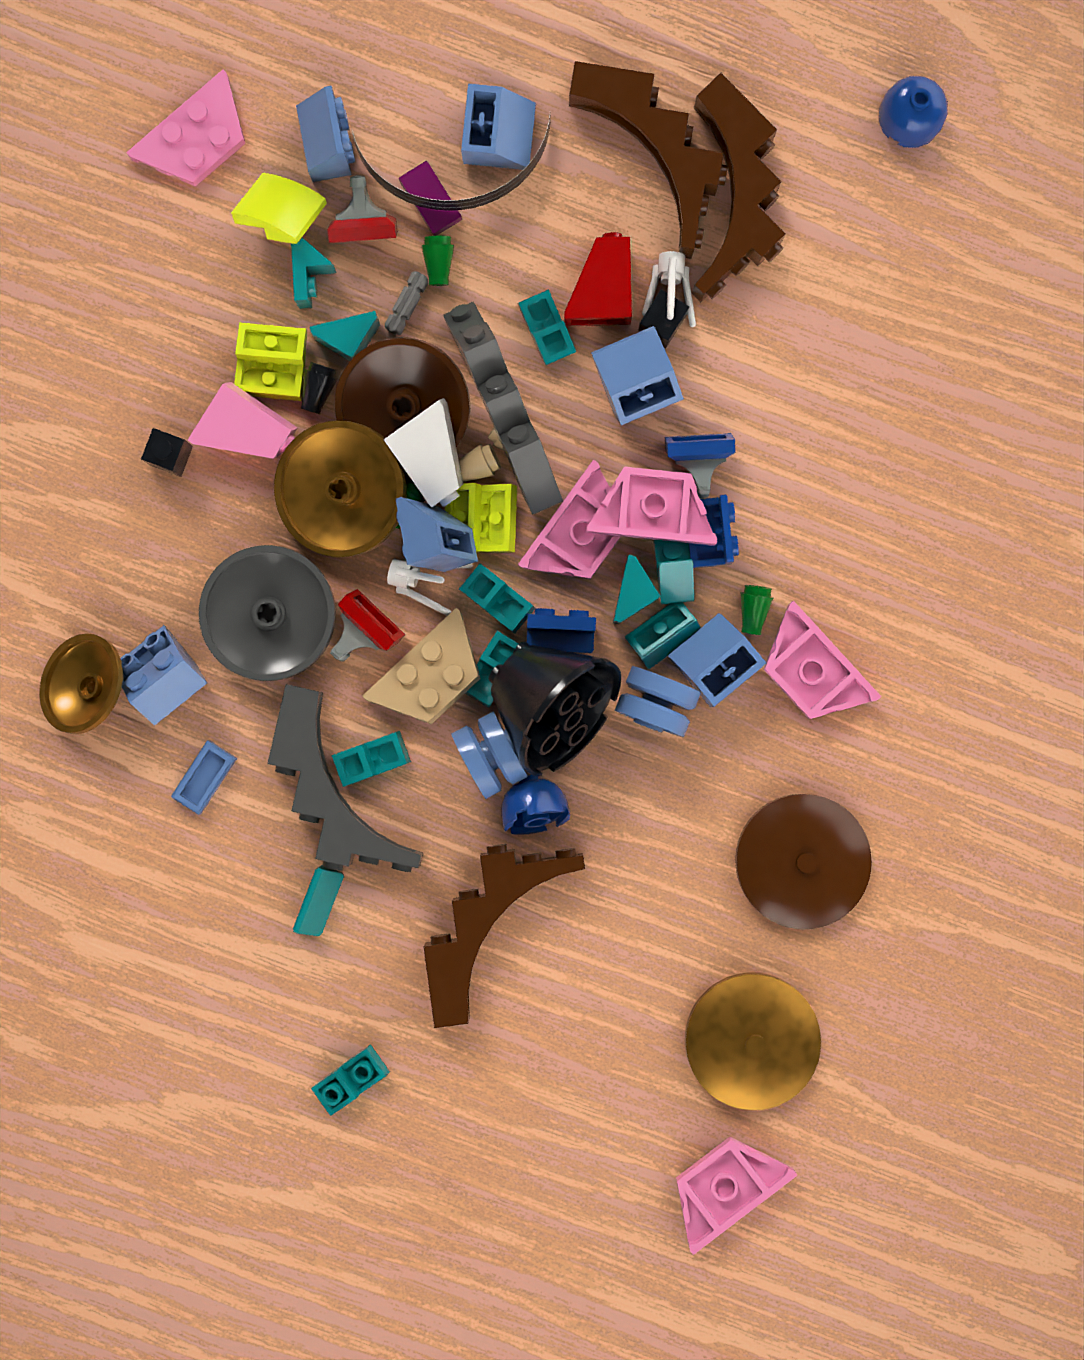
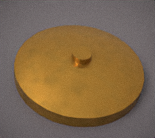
(339, 488)
(752, 1041)

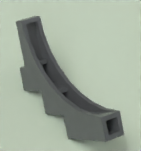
(504, 406)
(343, 834)

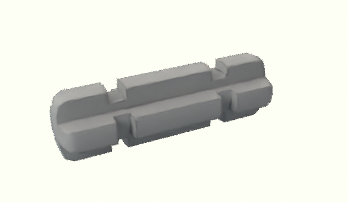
(406, 303)

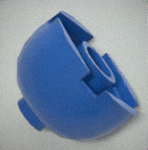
(913, 111)
(533, 805)

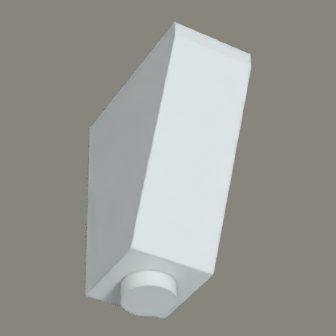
(429, 454)

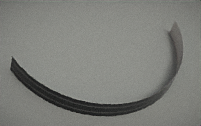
(454, 205)

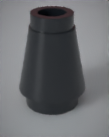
(317, 387)

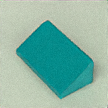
(662, 633)
(318, 901)

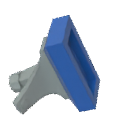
(700, 455)

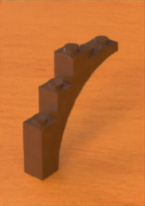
(631, 102)
(742, 137)
(451, 960)

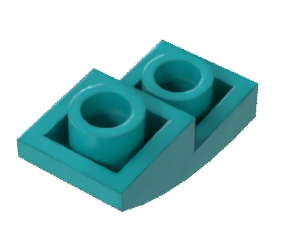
(350, 1080)

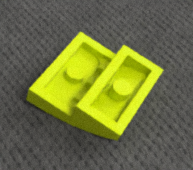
(279, 207)
(271, 361)
(490, 514)

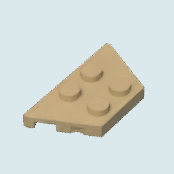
(430, 674)

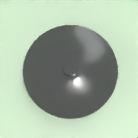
(267, 613)

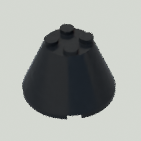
(552, 703)

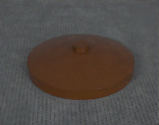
(397, 382)
(803, 861)

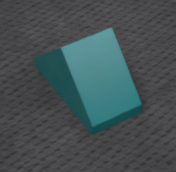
(348, 334)
(635, 591)

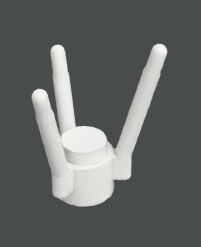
(671, 270)
(407, 576)

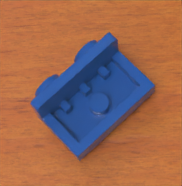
(719, 516)
(563, 633)

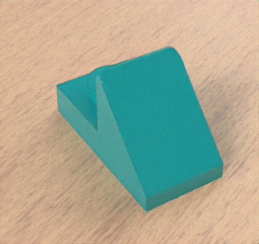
(307, 262)
(674, 572)

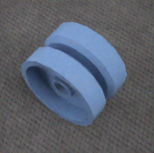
(656, 704)
(489, 755)

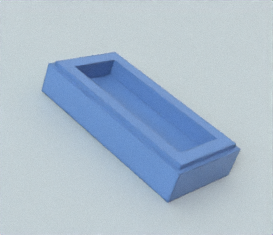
(204, 777)

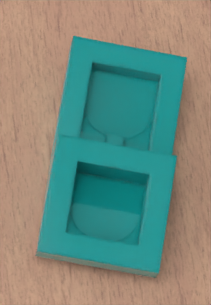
(546, 327)
(497, 598)
(496, 653)
(371, 758)

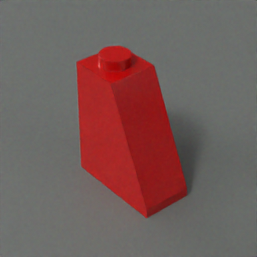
(604, 285)

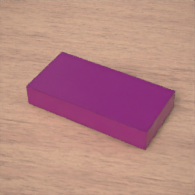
(424, 183)

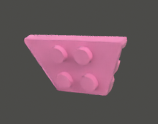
(195, 135)
(653, 507)
(563, 543)
(814, 669)
(726, 1188)

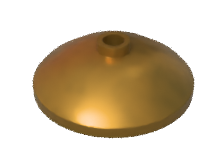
(81, 683)

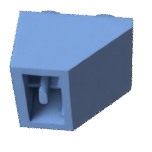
(497, 128)
(325, 135)
(637, 375)
(434, 537)
(717, 659)
(159, 675)

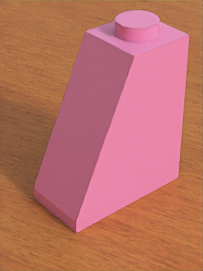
(242, 425)

